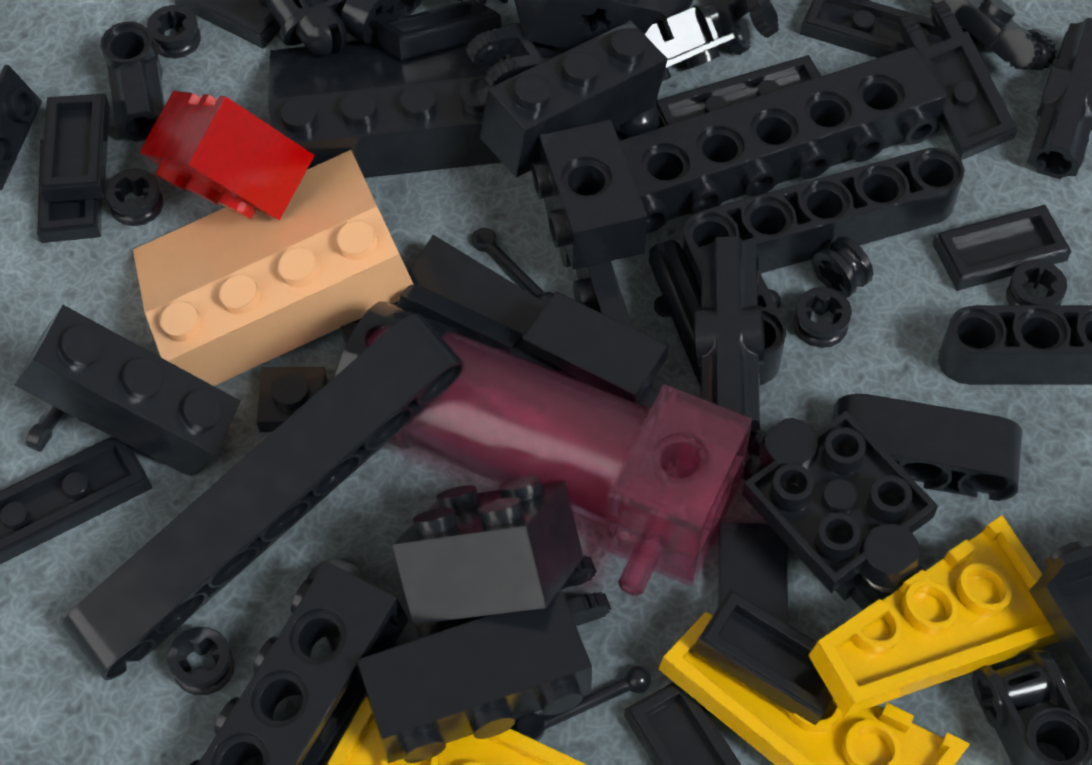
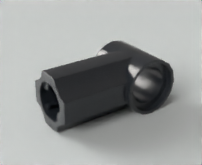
(133, 79)

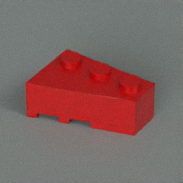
(225, 155)

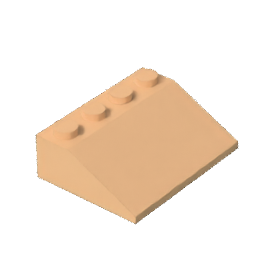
(254, 289)

